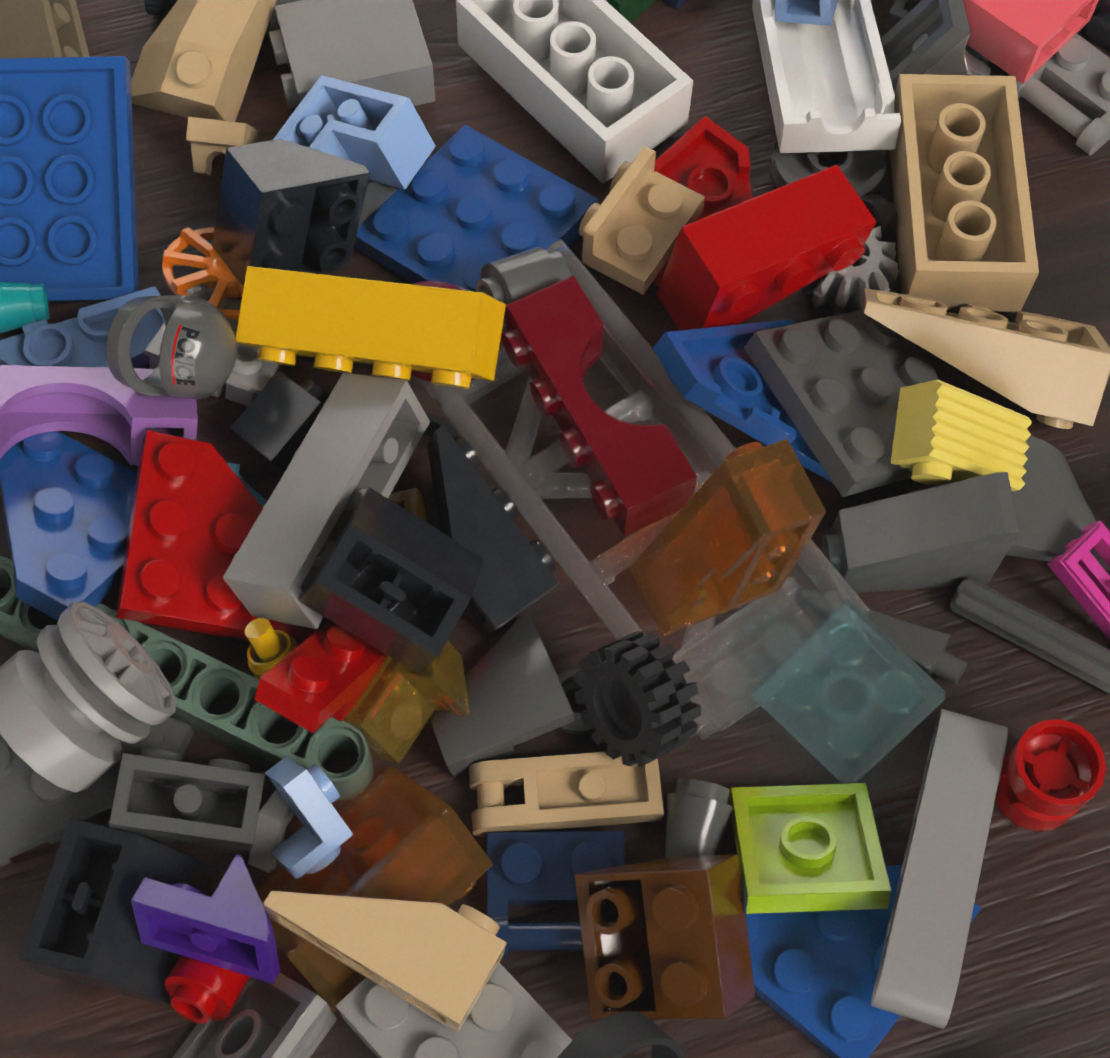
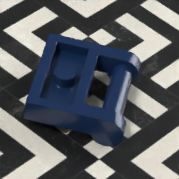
(542, 872)

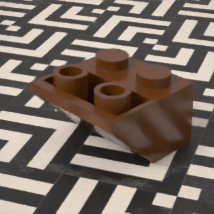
(666, 938)

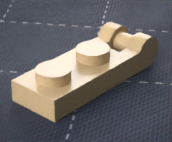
(564, 793)

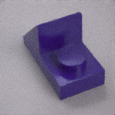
(217, 930)

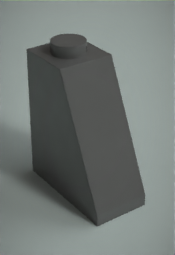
(925, 536)

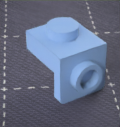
(311, 799)

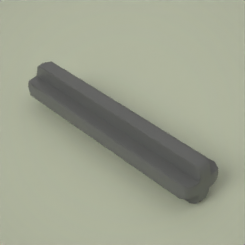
(1033, 632)

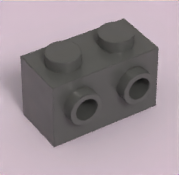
(187, 802)

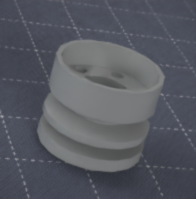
(80, 697)

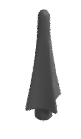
(922, 645)

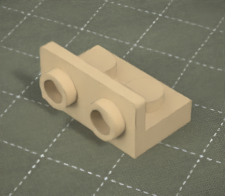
(637, 223)

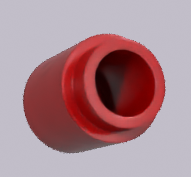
(203, 990)

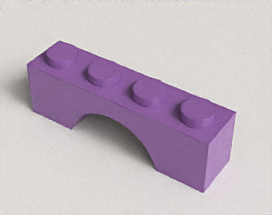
(89, 403)

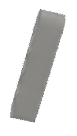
(940, 871)

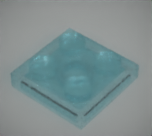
(848, 694)

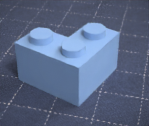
(363, 128)

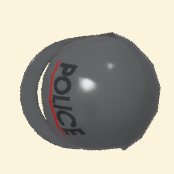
(194, 352)

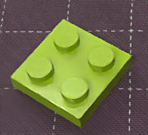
(808, 848)

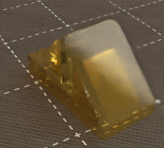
(402, 702)

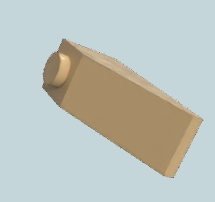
(408, 947)

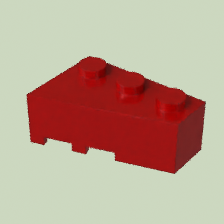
(763, 250)

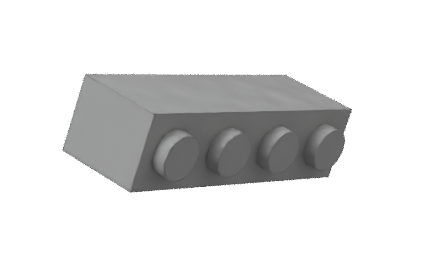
(354, 444)

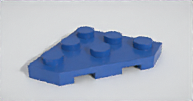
(722, 379)
(65, 520)
(823, 972)

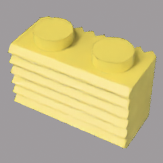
(957, 436)

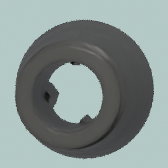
(695, 818)

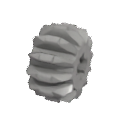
(846, 287)

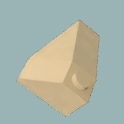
(202, 58)
(1036, 361)

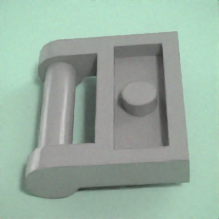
(1074, 92)

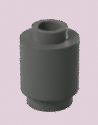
(522, 275)

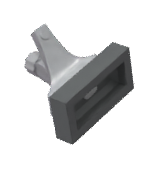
(932, 42)

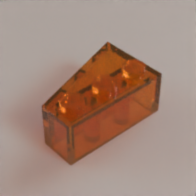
(731, 538)

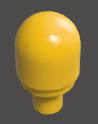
(266, 646)

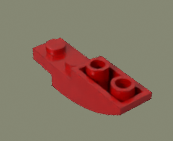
(320, 677)

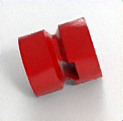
(1050, 775)

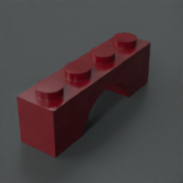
(633, 467)

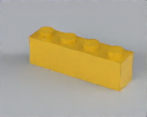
(371, 324)

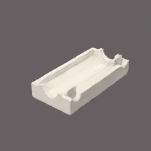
(828, 81)

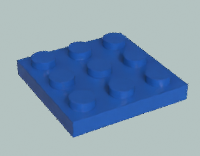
(469, 210)

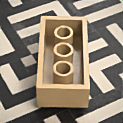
(962, 192)

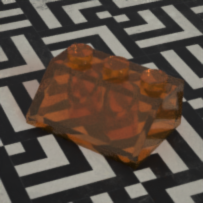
(401, 849)

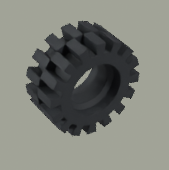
(637, 698)

